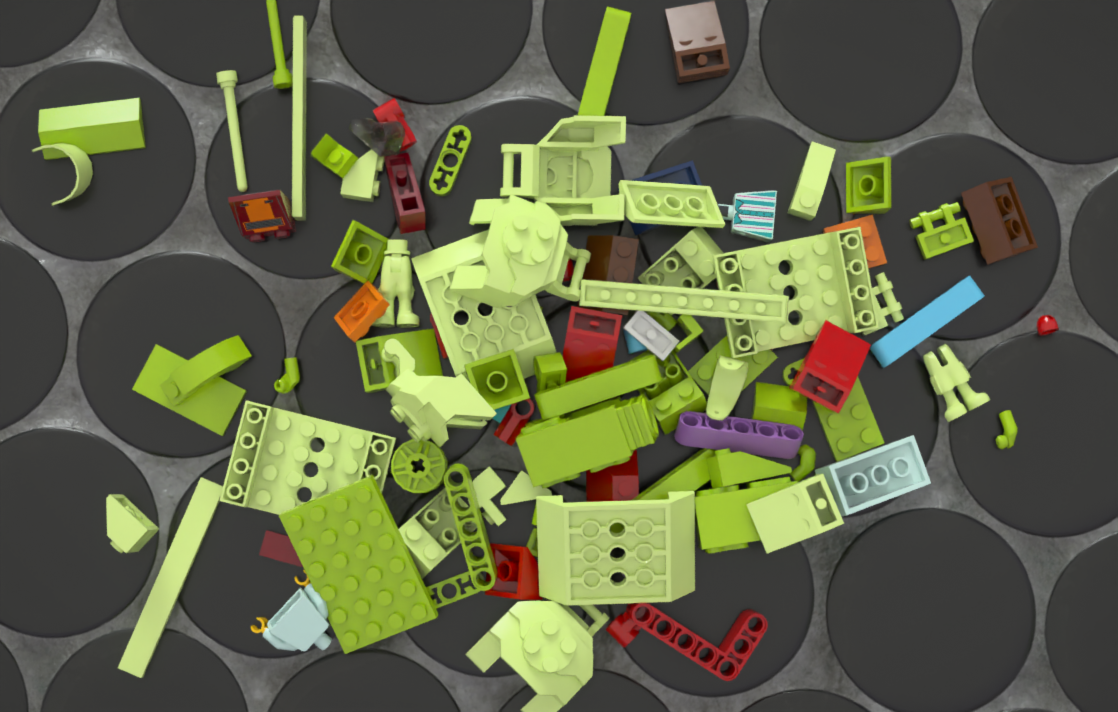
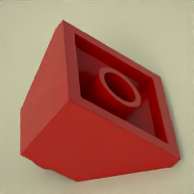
(614, 482)
(516, 573)

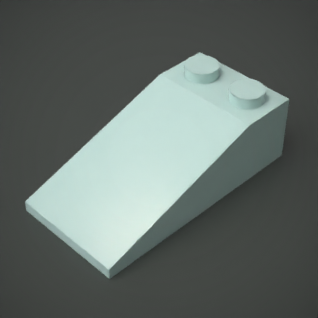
(876, 475)

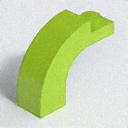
(205, 367)

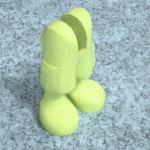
(951, 376)

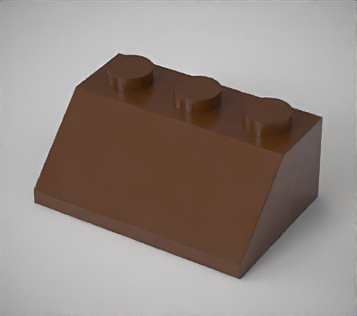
(999, 220)
(612, 261)

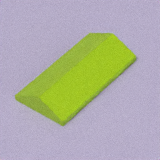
(93, 127)

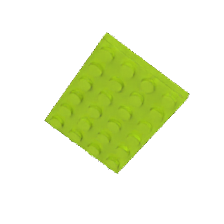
(359, 564)

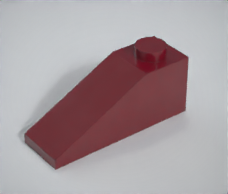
(405, 193)

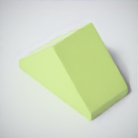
(523, 490)

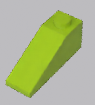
(741, 467)

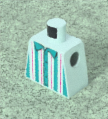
(751, 214)

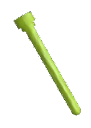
(282, 77)

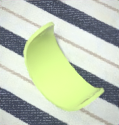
(82, 164)
(726, 387)

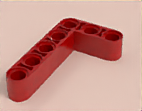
(695, 643)

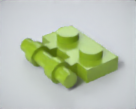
(944, 238)

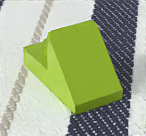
(333, 156)

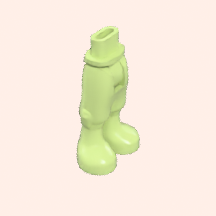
(397, 281)

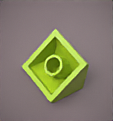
(868, 186)
(360, 253)
(498, 379)
(778, 405)

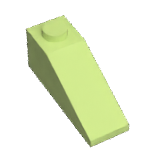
(812, 181)

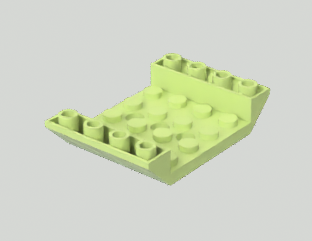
(828, 284)
(505, 329)
(276, 447)
(578, 542)

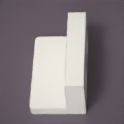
(651, 334)

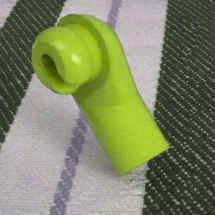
(290, 378)
(1010, 430)
(807, 463)

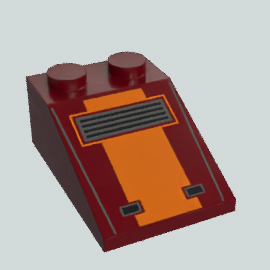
(263, 215)

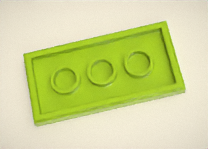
(209, 406)

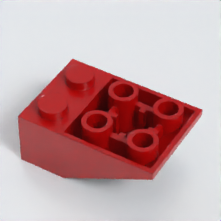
(590, 342)
(830, 367)

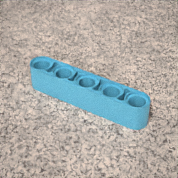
(926, 321)

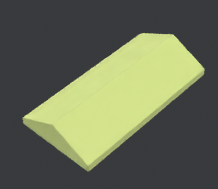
(670, 204)

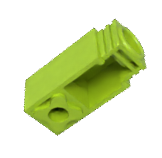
(586, 439)
(723, 517)

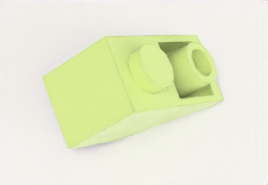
(361, 179)

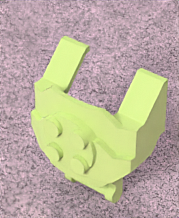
(570, 170)
(521, 255)
(432, 402)
(545, 647)

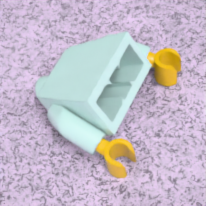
(298, 621)

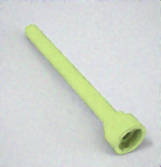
(228, 81)

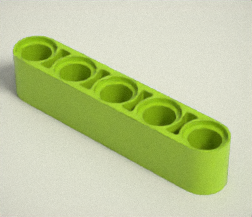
(605, 62)
(598, 387)
(685, 477)
(470, 539)

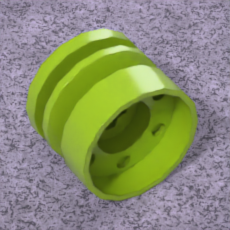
(422, 481)

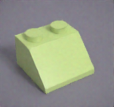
(127, 525)

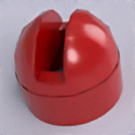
(1047, 325)

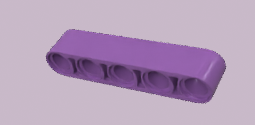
(739, 434)

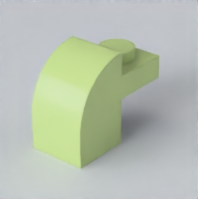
(486, 487)

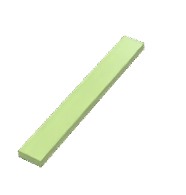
(299, 118)
(684, 300)
(171, 578)

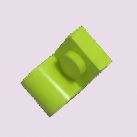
(549, 370)

